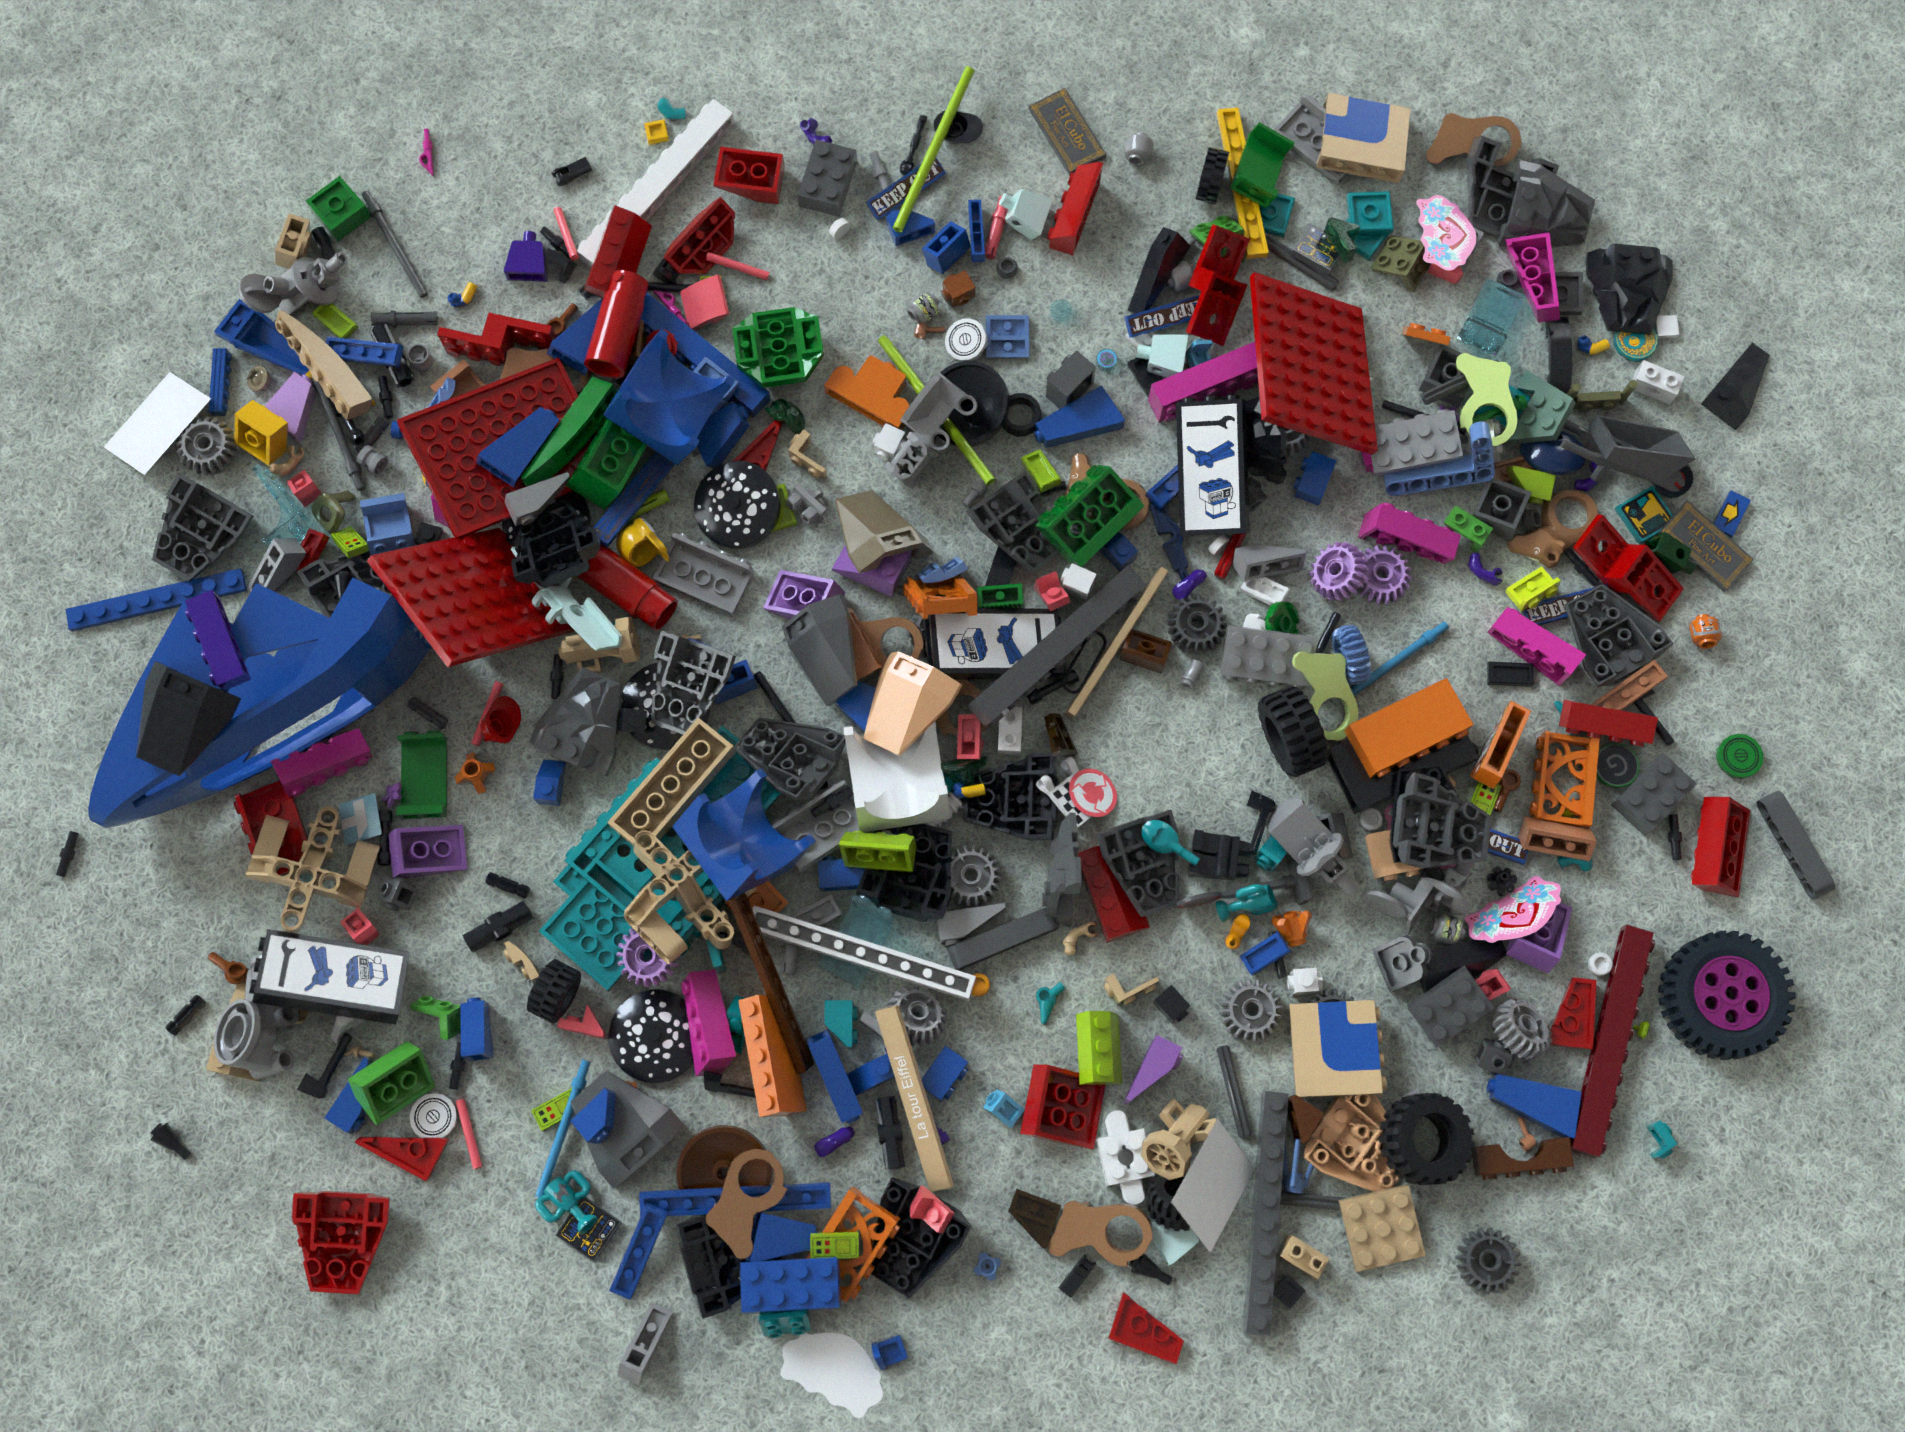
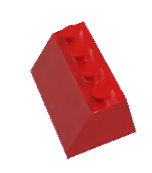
(1076, 207)
(618, 249)
(1721, 846)
(1111, 904)

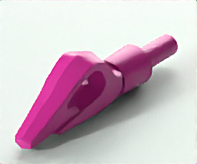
(427, 146)
(669, 304)

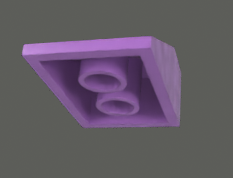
(883, 579)
(796, 591)
(427, 851)
(1545, 946)
(1158, 1061)

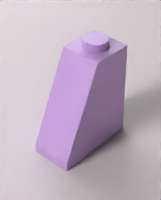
(294, 404)

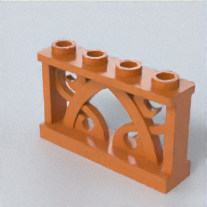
(958, 598)
(1587, 758)
(850, 1211)

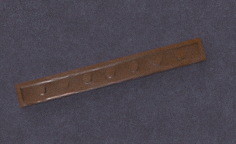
(771, 983)

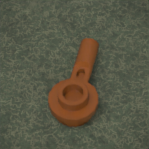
(558, 323)
(1509, 782)
(234, 971)

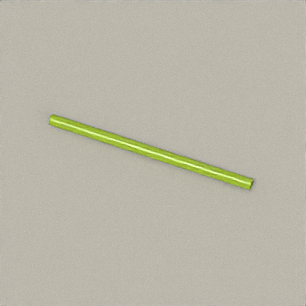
(933, 149)
(948, 425)

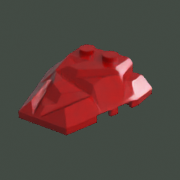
(339, 1237)

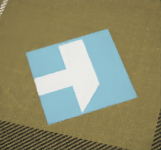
(360, 819)

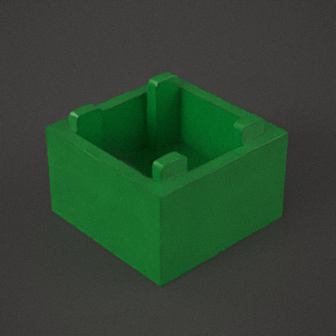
(338, 208)

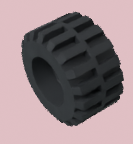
(553, 991)
(1160, 1205)

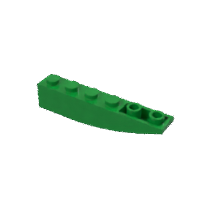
(572, 432)

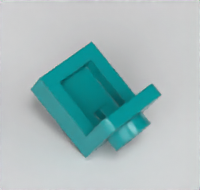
(1663, 1136)

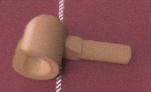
(922, 328)
(1528, 1141)

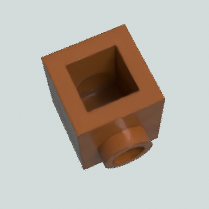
(958, 289)

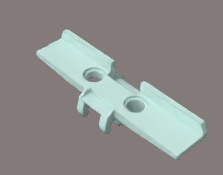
(584, 619)

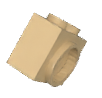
(293, 241)

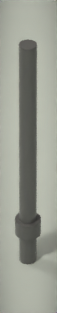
(376, 212)
(352, 468)

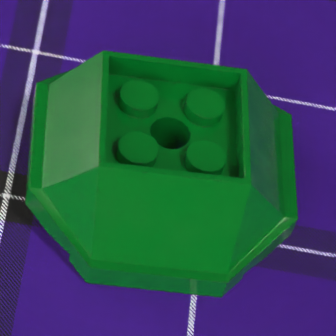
(778, 346)

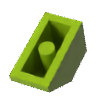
(1535, 481)

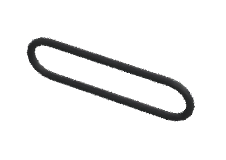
(1091, 668)

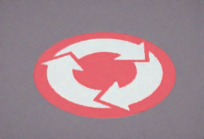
(1092, 792)

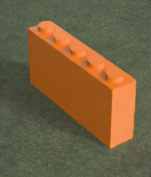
(1409, 728)
(772, 1068)

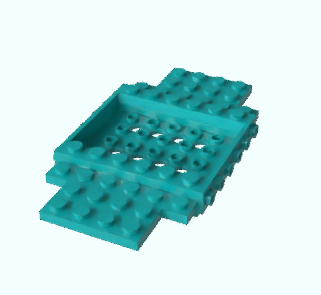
(605, 884)

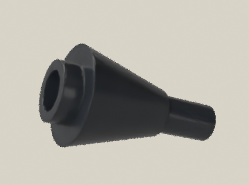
(342, 581)
(167, 1138)
(1146, 1267)

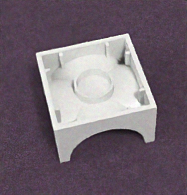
(896, 788)

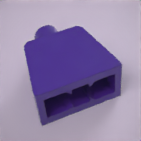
(526, 260)

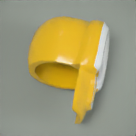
(643, 536)

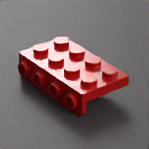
(274, 802)

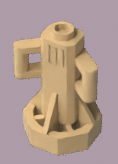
(578, 650)
(1169, 1151)

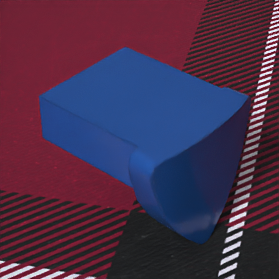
(889, 1352)

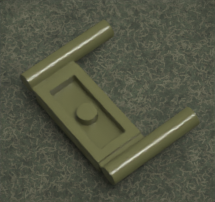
(1602, 400)

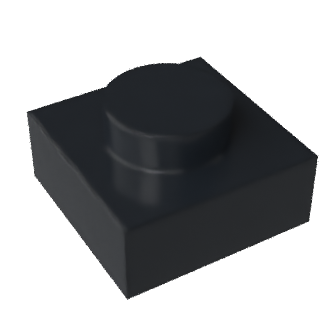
(428, 533)
(1288, 1291)

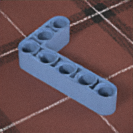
(1472, 469)

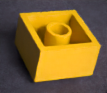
(260, 432)

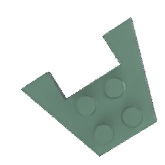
(1543, 415)

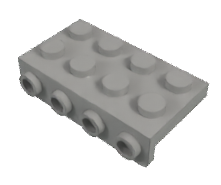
(1305, 128)
(1416, 442)
(704, 573)
(1264, 655)
(825, 829)

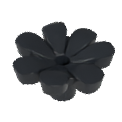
(1501, 880)

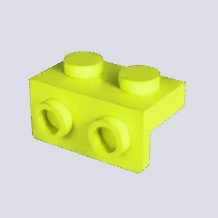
(1532, 588)

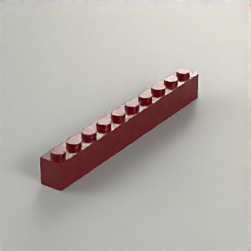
(1611, 1039)

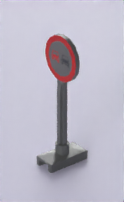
(1290, 881)

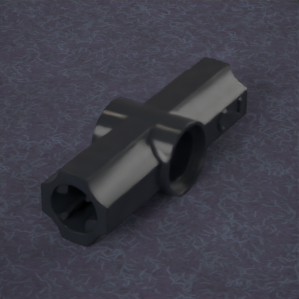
(402, 375)
(497, 926)
(890, 1132)

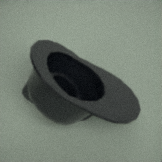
(963, 129)

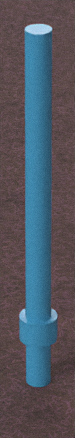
(1426, 639)
(578, 1084)

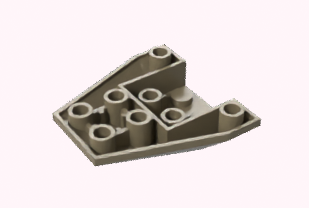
(876, 531)

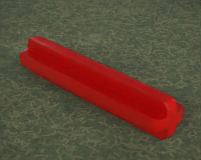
(1227, 558)

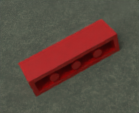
(1609, 722)

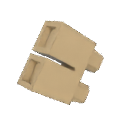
(1303, 1257)

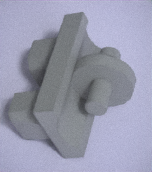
(809, 502)

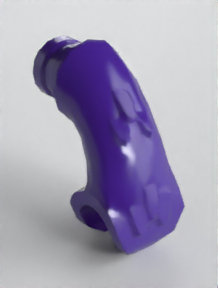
(809, 128)
(1588, 483)
(1477, 568)
(1186, 586)
(832, 1142)

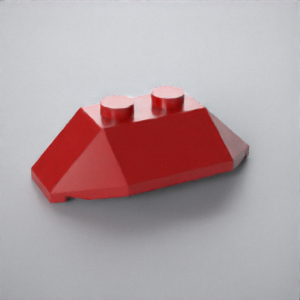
(708, 232)

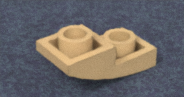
(518, 957)

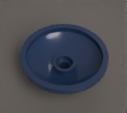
(1551, 458)

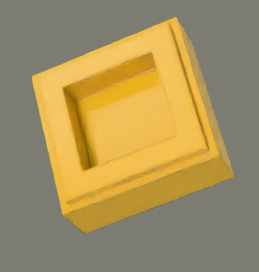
(656, 132)

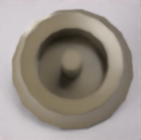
(258, 379)

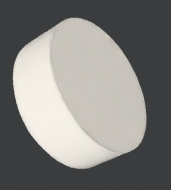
(839, 228)
(1218, 544)
(1371, 819)
(1600, 964)

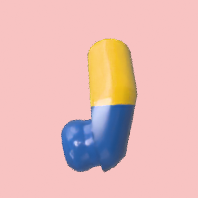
(464, 298)
(1585, 345)
(967, 792)

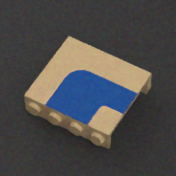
(1364, 138)
(1336, 1049)

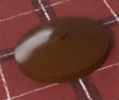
(709, 1156)

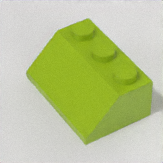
(878, 851)
(1099, 1048)

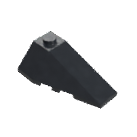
(1157, 269)
(1736, 391)
(1474, 954)

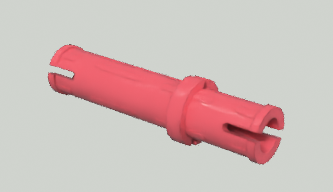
(995, 231)

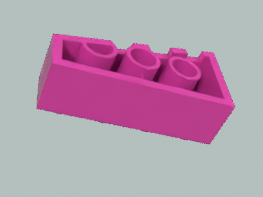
(1535, 270)
(1409, 533)
(1536, 645)
(322, 762)
(707, 1023)

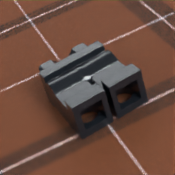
(1219, 856)

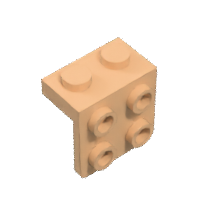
(1382, 859)

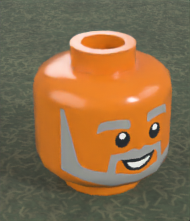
(1705, 631)

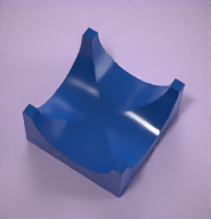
(665, 401)
(737, 840)

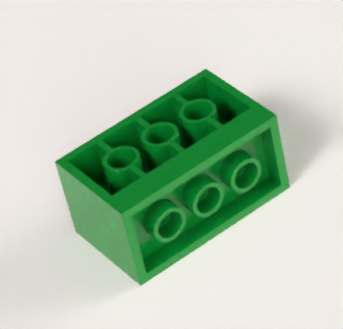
(606, 464)
(1103, 517)

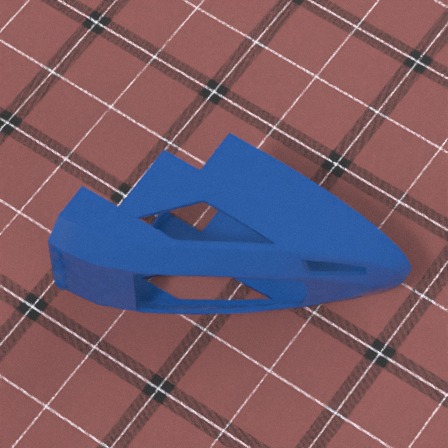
(354, 654)

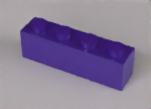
(216, 640)

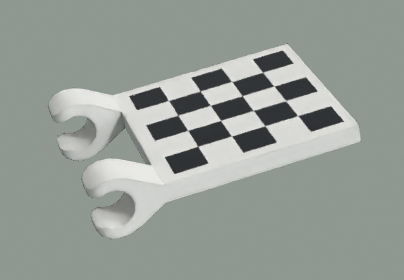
(1060, 793)

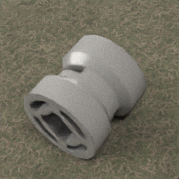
(420, 353)
(374, 461)

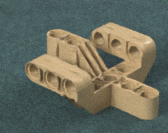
(348, 889)
(642, 912)

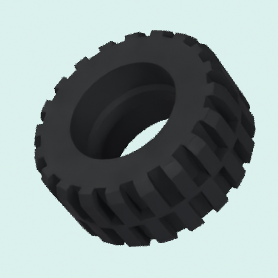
(1293, 731)
(1453, 1133)

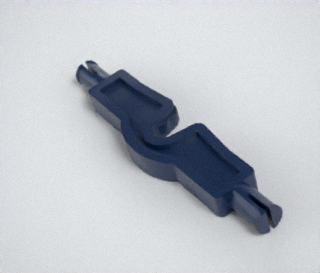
(1172, 547)

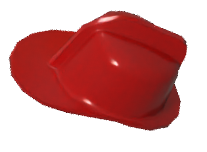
(501, 720)

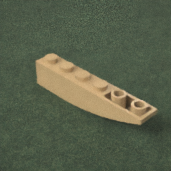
(325, 367)

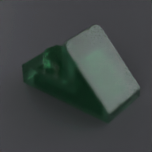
(1342, 237)
(962, 770)

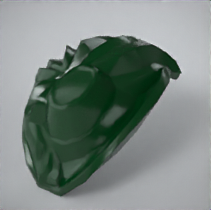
(788, 414)

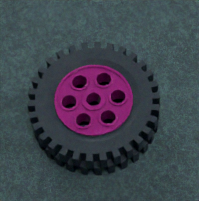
(1708, 1029)

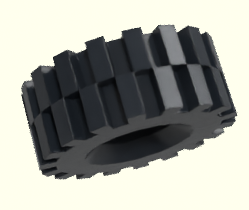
(1212, 175)

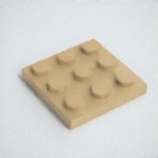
(1381, 1228)

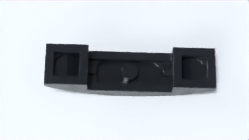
(1559, 354)
(1001, 569)

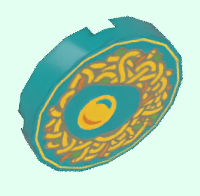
(1635, 346)

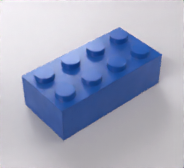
(790, 1285)

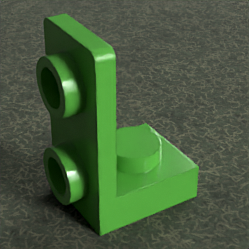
(1469, 527)
(446, 1011)

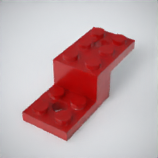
(1219, 290)
(496, 339)
(1628, 568)

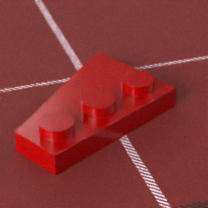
(1576, 1016)
(1143, 1332)

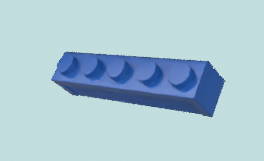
(976, 231)
(220, 381)

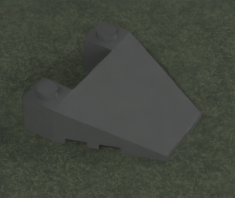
(1491, 187)

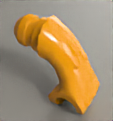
(1239, 927)

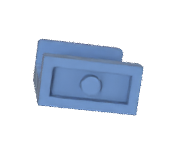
(387, 523)

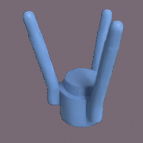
(1294, 1181)

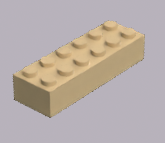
(673, 783)

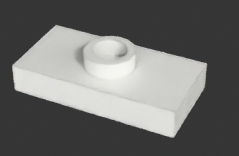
(1265, 590)

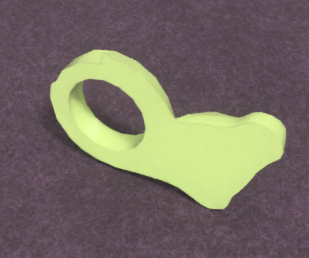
(1490, 387)
(1328, 680)

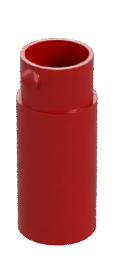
(617, 325)
(629, 588)

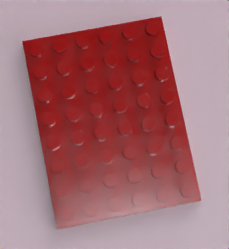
(1312, 364)
(454, 432)
(466, 596)

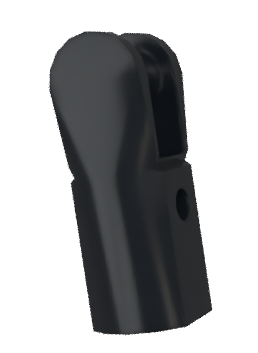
(575, 170)
(323, 242)
(1074, 1279)

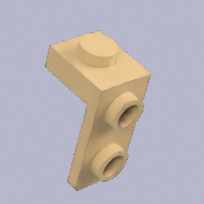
(798, 446)
(1114, 989)

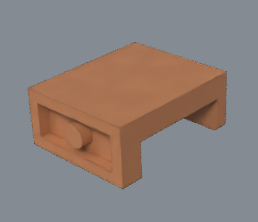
(464, 379)

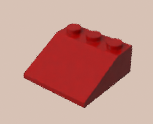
(1062, 1108)

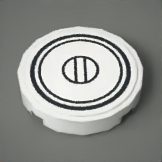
(966, 340)
(433, 1116)

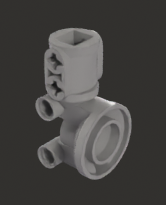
(925, 418)
(249, 1032)

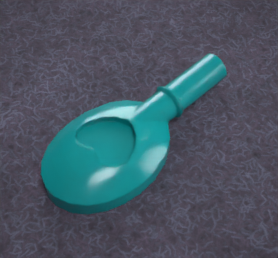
(1165, 839)

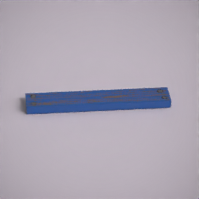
(632, 498)

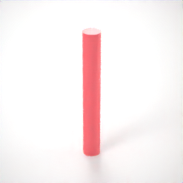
(566, 233)
(737, 266)
(496, 690)
(469, 1134)

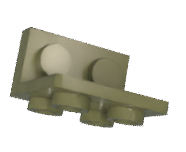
(1402, 258)

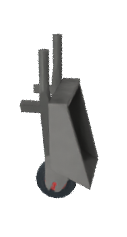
(1636, 450)

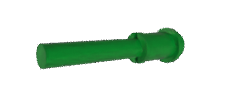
(1519, 402)

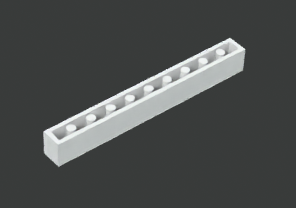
(668, 171)
(864, 954)

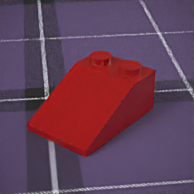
(750, 174)

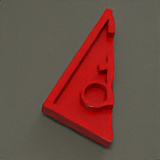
(762, 447)
(412, 1154)

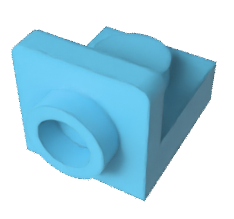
(1003, 1107)

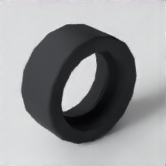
(1024, 430)

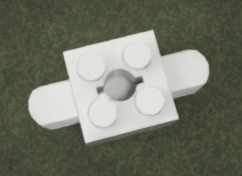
(1122, 1157)

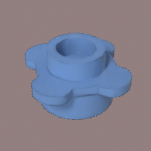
(981, 1270)

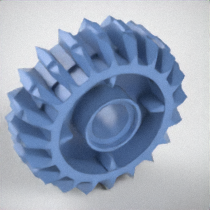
(1350, 643)

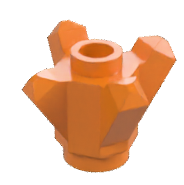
(474, 772)
(1293, 926)

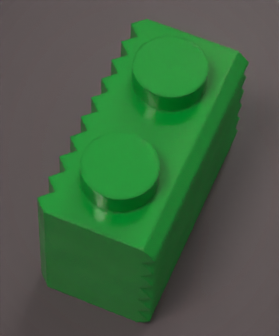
(1001, 596)

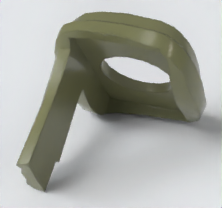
(337, 511)

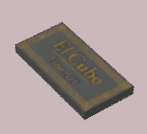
(1066, 130)
(1710, 547)

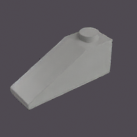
(529, 502)
(1265, 561)
(278, 563)
(962, 923)
(644, 1344)

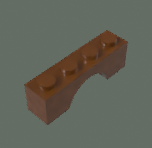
(1551, 1154)

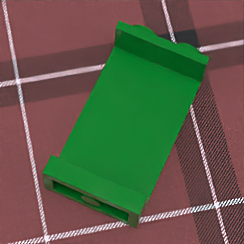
(1261, 165)
(423, 775)

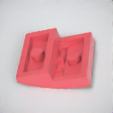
(704, 302)

